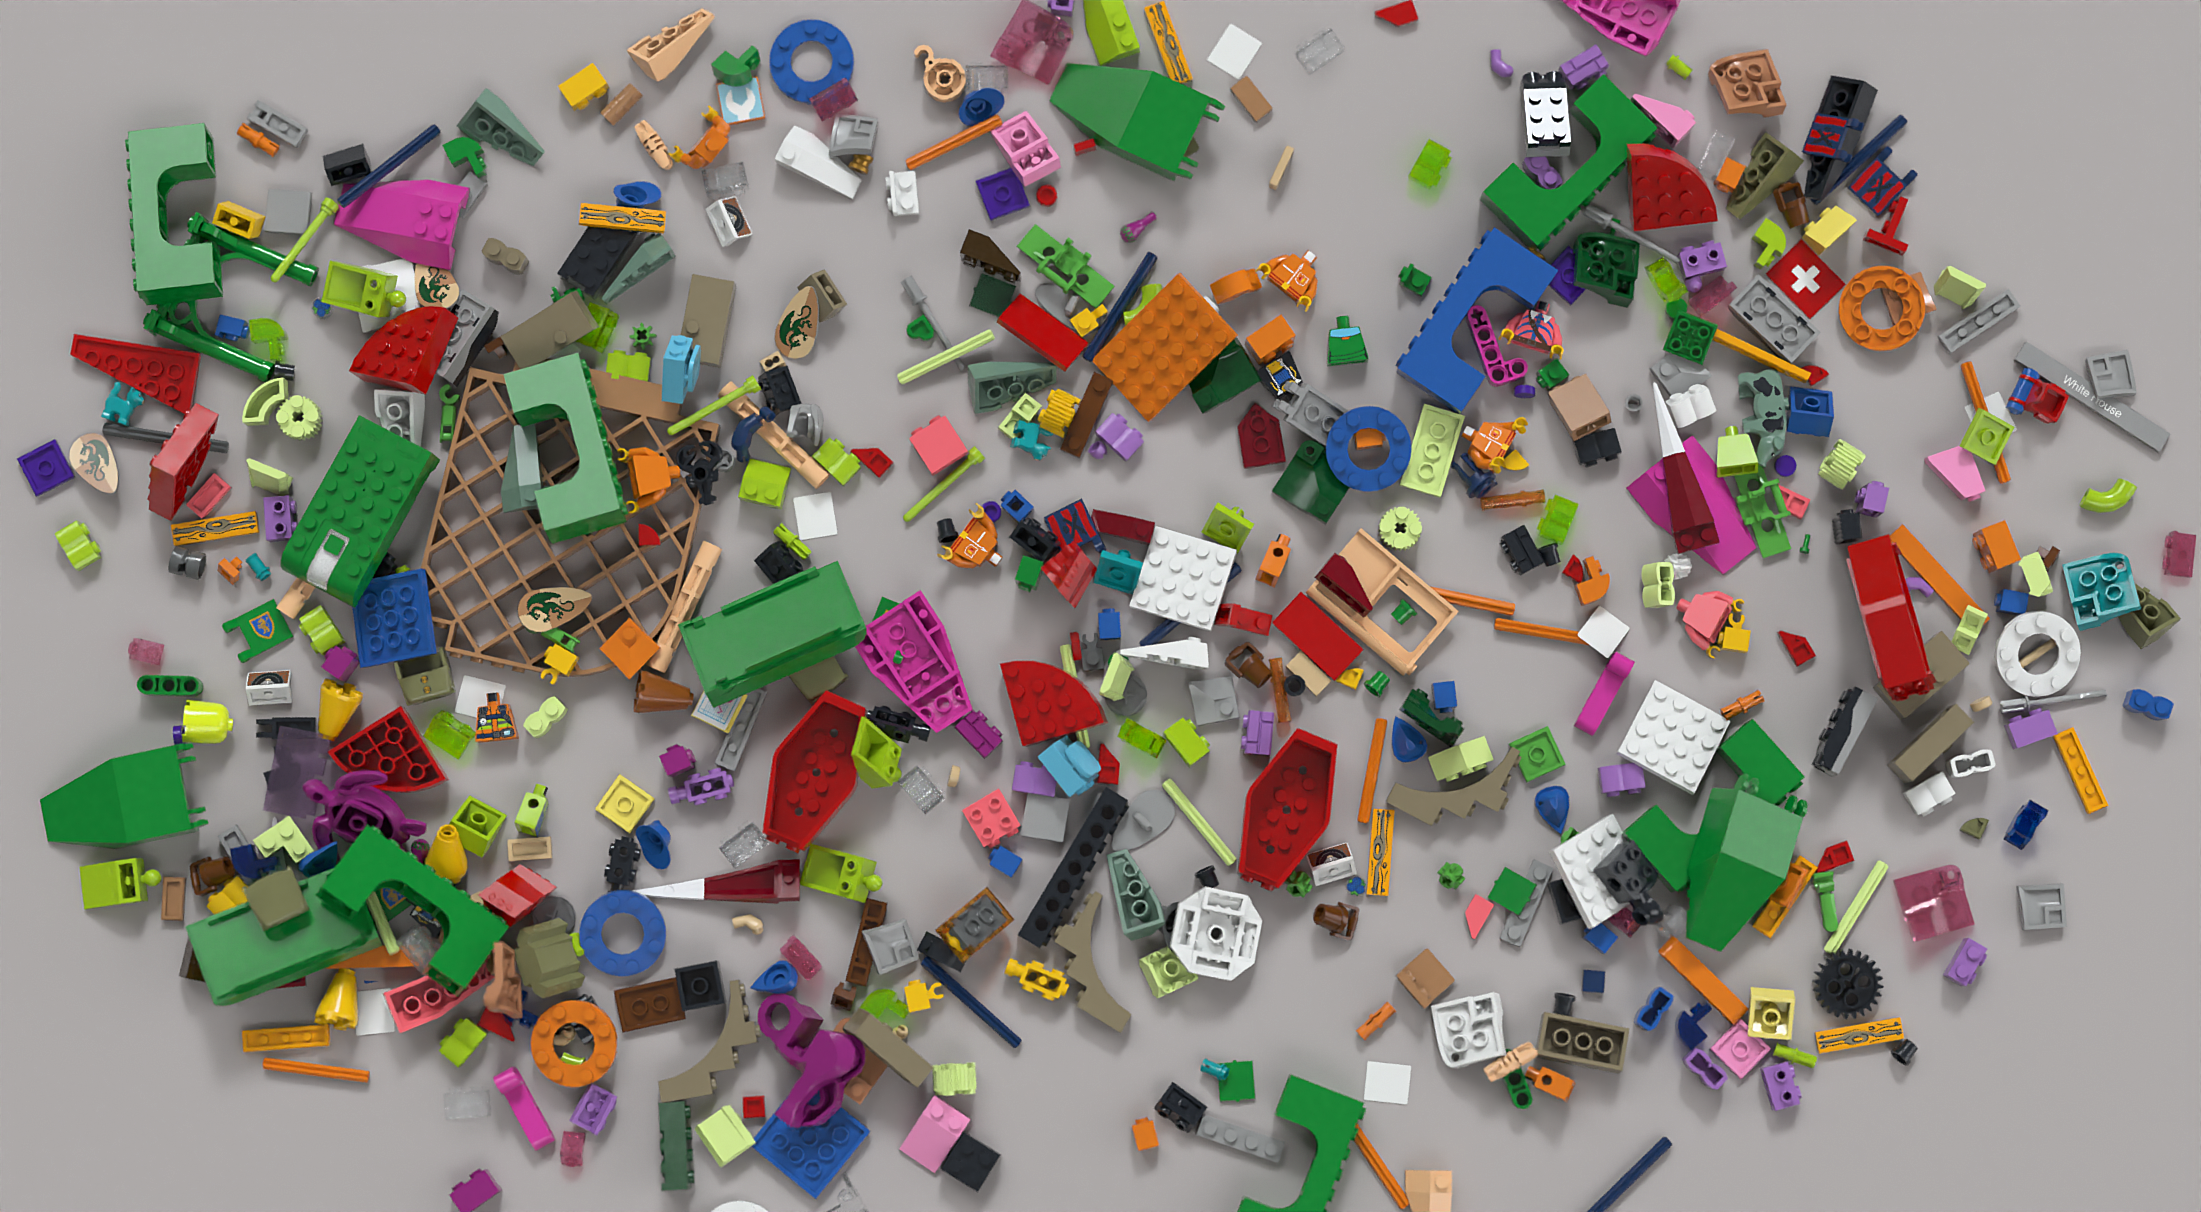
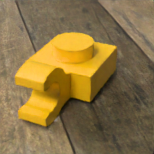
(1086, 321)

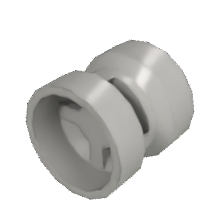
(728, 460)

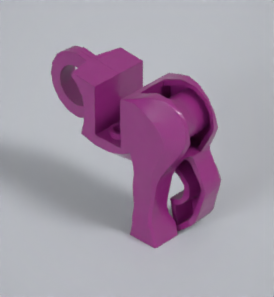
(825, 1064)

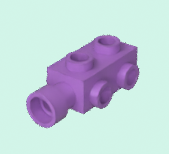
(708, 787)

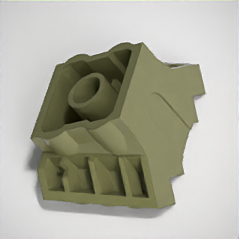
(548, 959)

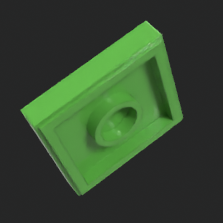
(1538, 754)

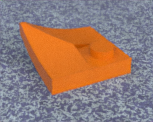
(629, 648)

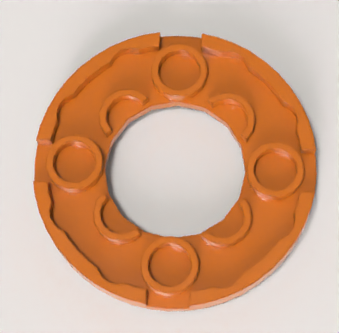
(1872, 279)
(604, 1037)

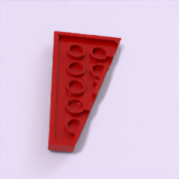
(156, 371)

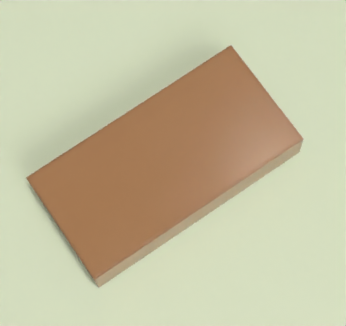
(1251, 98)
(173, 898)

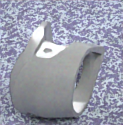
(805, 421)

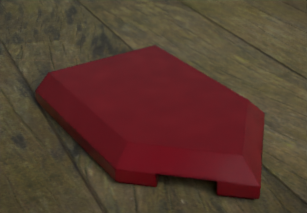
(1260, 439)

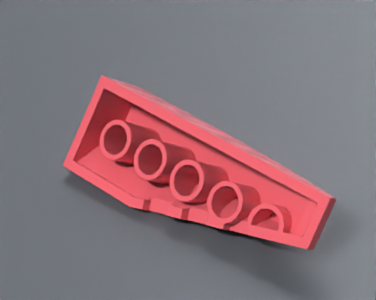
(427, 1000)

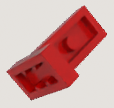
(1889, 228)
(1244, 619)

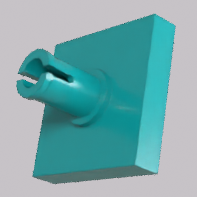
(1118, 571)

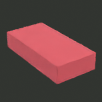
(208, 496)

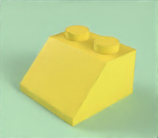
(1828, 229)
(1771, 1013)

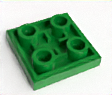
(1690, 337)

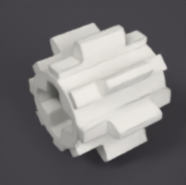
(1681, 565)

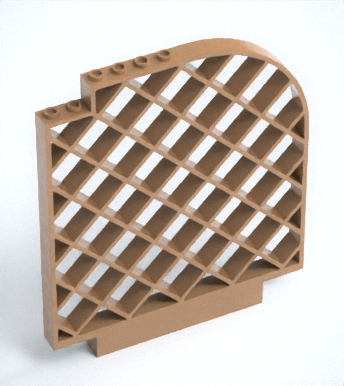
(618, 395)

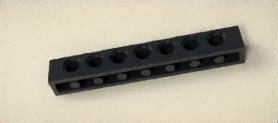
(1107, 799)

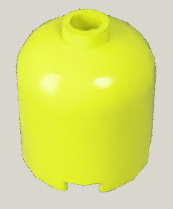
(206, 722)

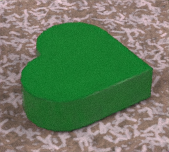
(920, 329)

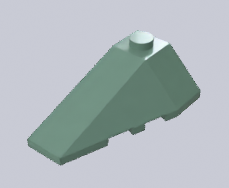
(496, 124)
(646, 260)
(1001, 382)
(522, 471)
(1136, 901)

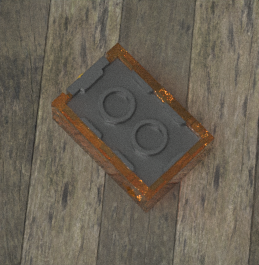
(974, 924)

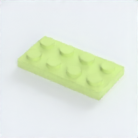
(1432, 450)

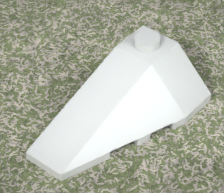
(810, 158)
(401, 412)
(1183, 653)

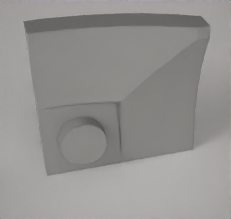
(852, 135)
(1679, 374)
(2111, 374)
(1214, 700)
(2042, 906)
(890, 946)

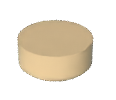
(1981, 703)
(953, 776)

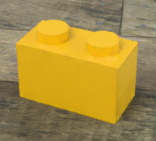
(584, 87)
(238, 219)

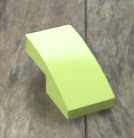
(1024, 410)
(1969, 629)

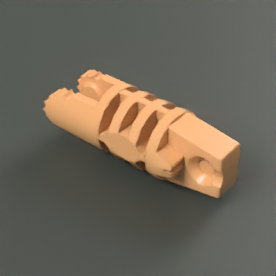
(654, 145)
(1512, 1060)

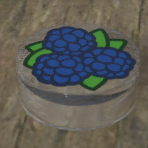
(320, 309)
(1356, 886)

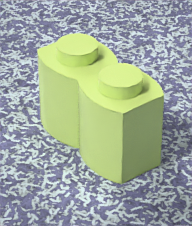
(1658, 585)
(541, 721)

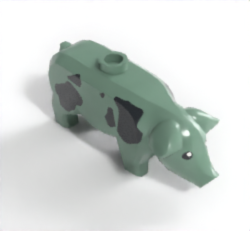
(1768, 409)

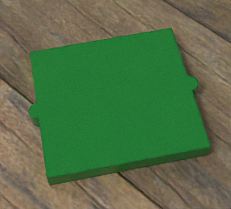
(1512, 891)
(1239, 1083)

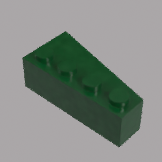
(675, 1146)

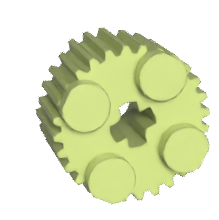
(297, 406)
(1841, 464)
(1399, 540)
(954, 1079)

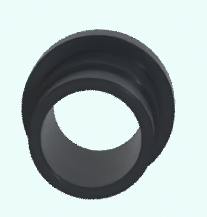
(284, 371)
(946, 531)
(1550, 554)
(1296, 678)
(1207, 877)
(1563, 1003)
(1904, 1052)

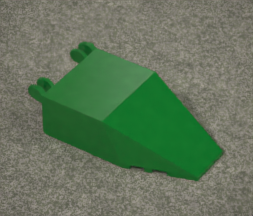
(1134, 114)
(124, 802)
(1738, 860)

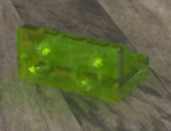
(607, 321)
(449, 734)

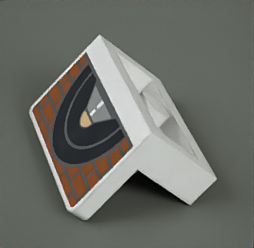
(728, 220)
(269, 687)
(1331, 864)

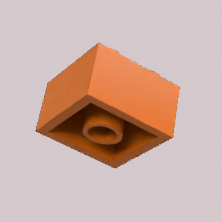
(1270, 339)
(1996, 547)

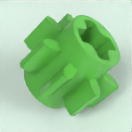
(642, 342)
(1451, 875)
(1298, 884)

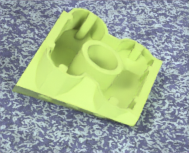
(1958, 287)
(268, 478)
(2036, 575)
(1116, 677)
(1165, 972)
(725, 1135)

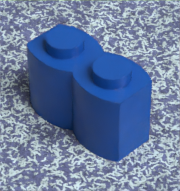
(2143, 702)
(1650, 1014)

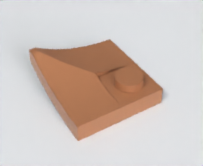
(1894, 302)

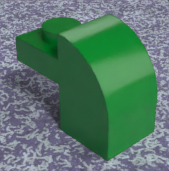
(736, 71)
(463, 150)

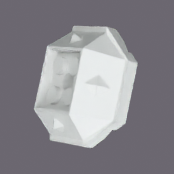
(1238, 933)

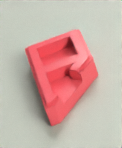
(1794, 502)
(1477, 914)

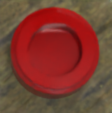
(1046, 195)

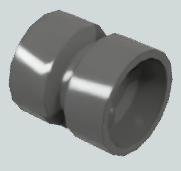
(185, 562)

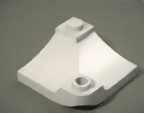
(405, 283)
(1469, 1029)

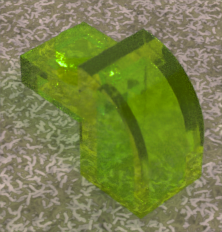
(1665, 281)
(268, 330)
(1141, 738)
(880, 1000)

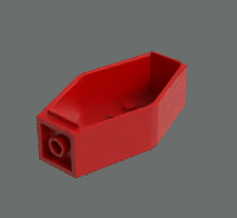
(1889, 618)
(792, 777)
(1310, 806)

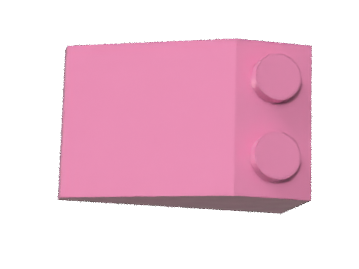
(1671, 120)
(934, 1134)

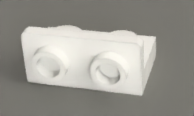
(903, 193)

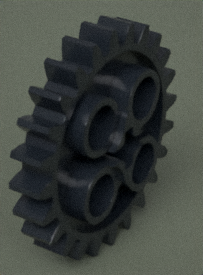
(1864, 994)

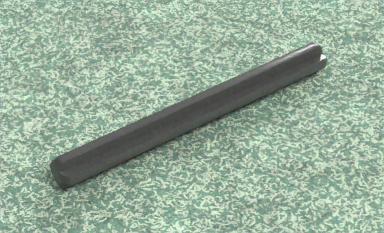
(153, 436)

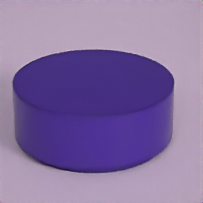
(1524, 391)
(1785, 466)
(993, 510)
(177, 734)

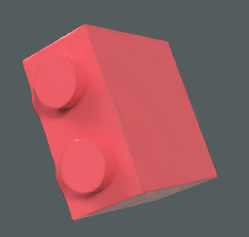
(938, 444)
(992, 819)

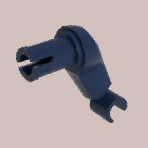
(746, 428)

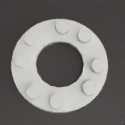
(2012, 637)

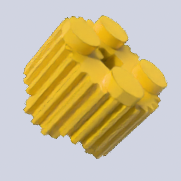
(1059, 412)

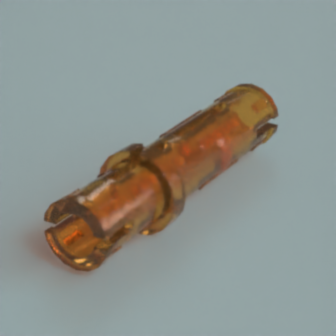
(1510, 500)
(1280, 694)

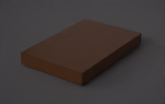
(649, 1005)

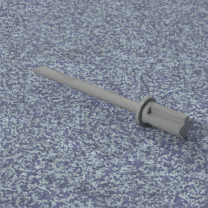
(1604, 219)
(917, 298)
(2024, 703)

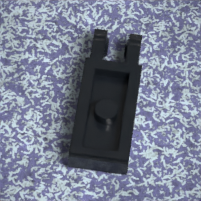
(300, 723)

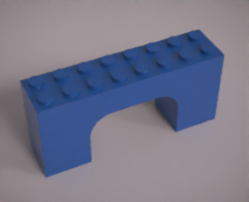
(1497, 266)

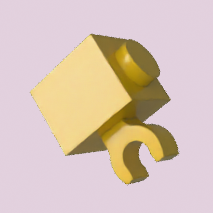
(1734, 638)
(560, 661)
(919, 996)

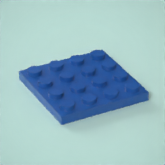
(394, 619)
(811, 1153)

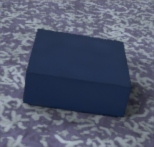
(1593, 981)

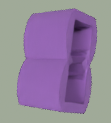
(1541, 172)
(1119, 436)
(1621, 778)
(1033, 780)
(1700, 1063)

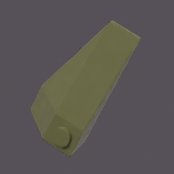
(1769, 167)
(2150, 621)

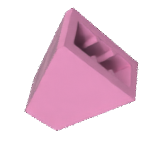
(1958, 471)

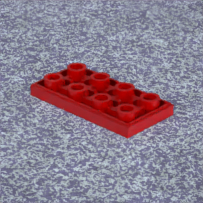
(1042, 332)
(1317, 636)

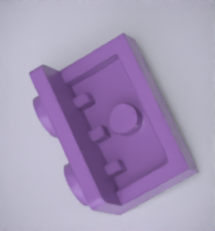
(593, 1108)

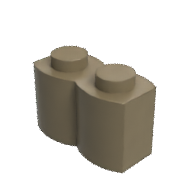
(510, 257)

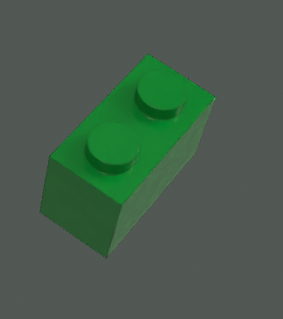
(1029, 574)

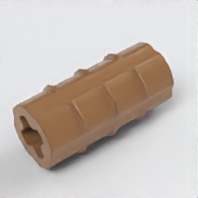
(621, 104)

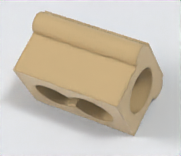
(781, 363)

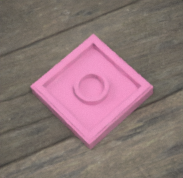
(1738, 1050)

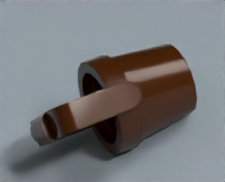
(1794, 212)
(1252, 669)
(212, 873)
(1336, 918)

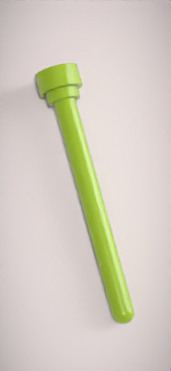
(327, 208)
(748, 387)
(974, 457)

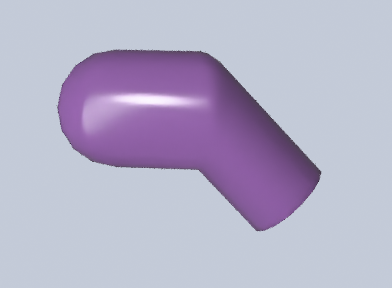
(1499, 66)
(1918, 583)

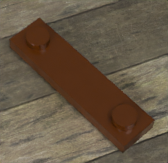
(1086, 415)
(861, 959)

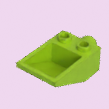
(362, 289)
(876, 756)
(840, 873)
(114, 883)

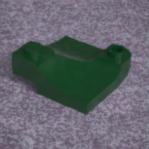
(1607, 266)
(1224, 378)
(1311, 483)
(1417, 708)

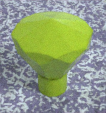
(576, 944)

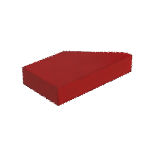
(1399, 14)
(874, 460)
(1797, 647)
(1109, 767)
(1835, 856)
(495, 1023)

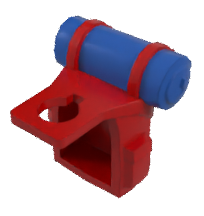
(2042, 399)

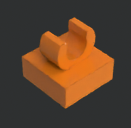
(230, 570)

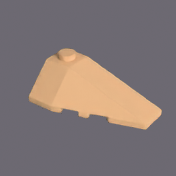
(665, 51)
(1429, 1190)

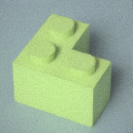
(1461, 759)
(285, 836)

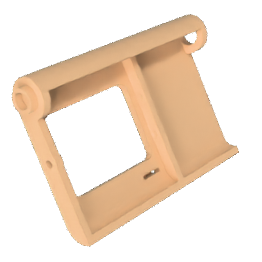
(1377, 572)

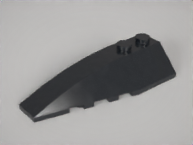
(1843, 99)

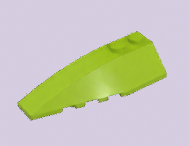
(1110, 30)

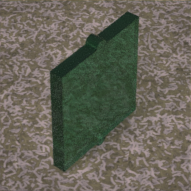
(992, 295)

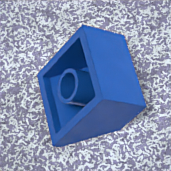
(1810, 412)

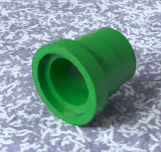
(1403, 612)
(1377, 683)

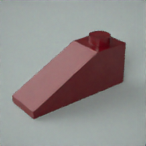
(1123, 526)
(1342, 581)

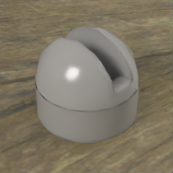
(1633, 407)

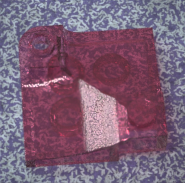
(1033, 42)
(1934, 902)

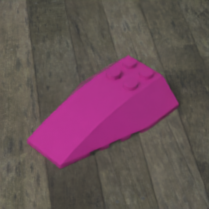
(1628, 22)
(407, 219)
(1734, 537)
(928, 673)

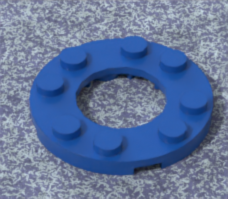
(798, 34)
(1363, 418)
(622, 902)

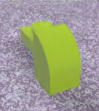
(1772, 239)

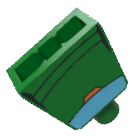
(1345, 344)

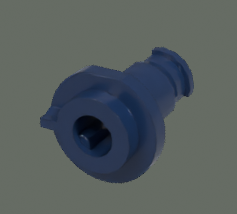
(1479, 483)

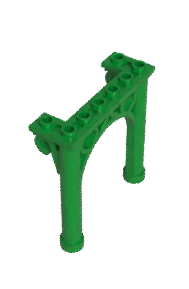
(157, 321)

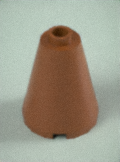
(660, 694)

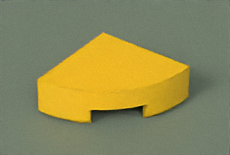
(1515, 461)
(1350, 677)

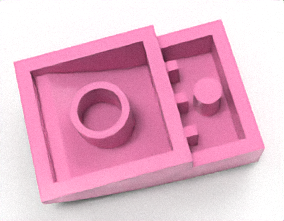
(1026, 148)

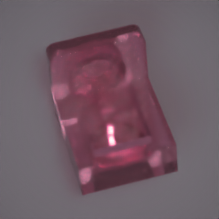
(145, 651)
(1624, 922)
(572, 1148)

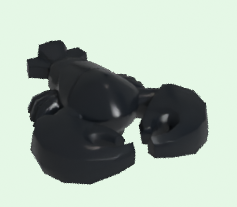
(702, 470)

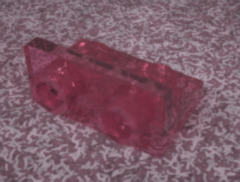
(833, 99)
(1711, 295)
(2179, 554)
(801, 958)

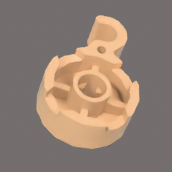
(935, 70)

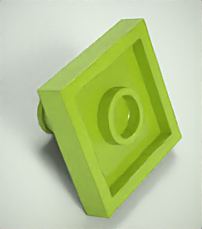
(1986, 436)
(1228, 527)

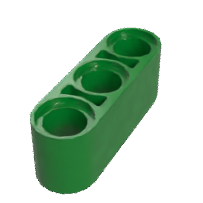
(160, 681)
(1521, 1087)

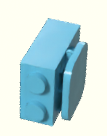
(680, 368)
(1071, 765)

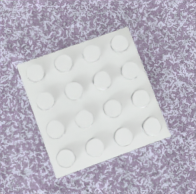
(1183, 578)
(1673, 737)
(1576, 862)

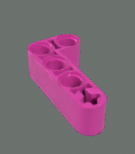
(1492, 345)
(1604, 693)
(525, 1107)

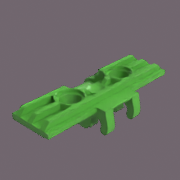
(1068, 261)
(1755, 510)

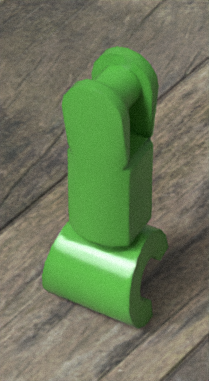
(448, 413)
(556, 636)
(1824, 884)

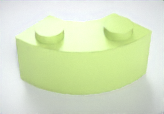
(264, 401)

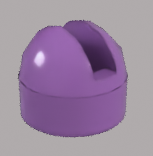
(1694, 284)
(1098, 449)

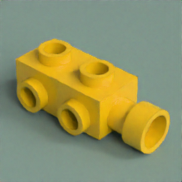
(1042, 981)

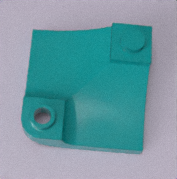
(2101, 589)

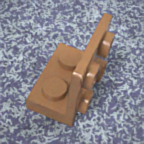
(1425, 978)

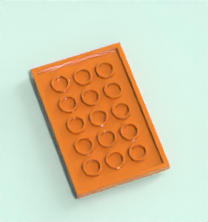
(1164, 347)

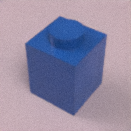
(2011, 602)
(1109, 624)
(1444, 696)
(1004, 861)
(1600, 937)

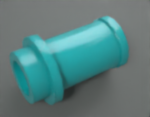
(259, 568)
(1215, 1069)

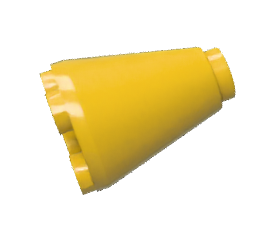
(336, 707)
(447, 854)
(340, 1002)

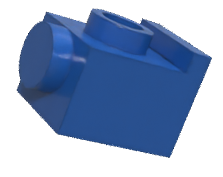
(232, 328)
(1015, 497)

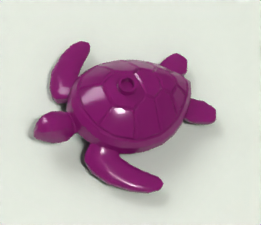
(354, 806)

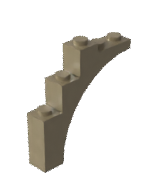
(1487, 791)
(1077, 940)
(721, 1057)

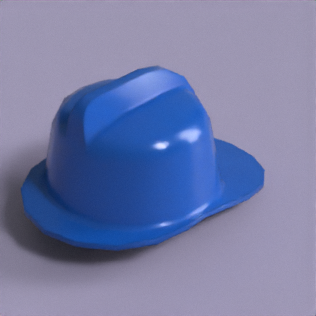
(980, 106)
(636, 194)
(654, 844)

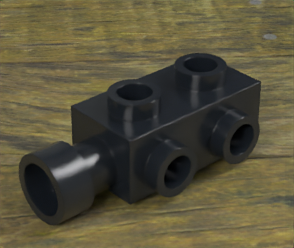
(895, 726)
(623, 862)

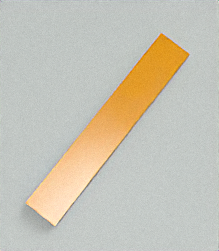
(1761, 356)

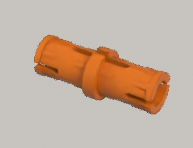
(258, 140)
(1742, 705)
(1375, 1021)

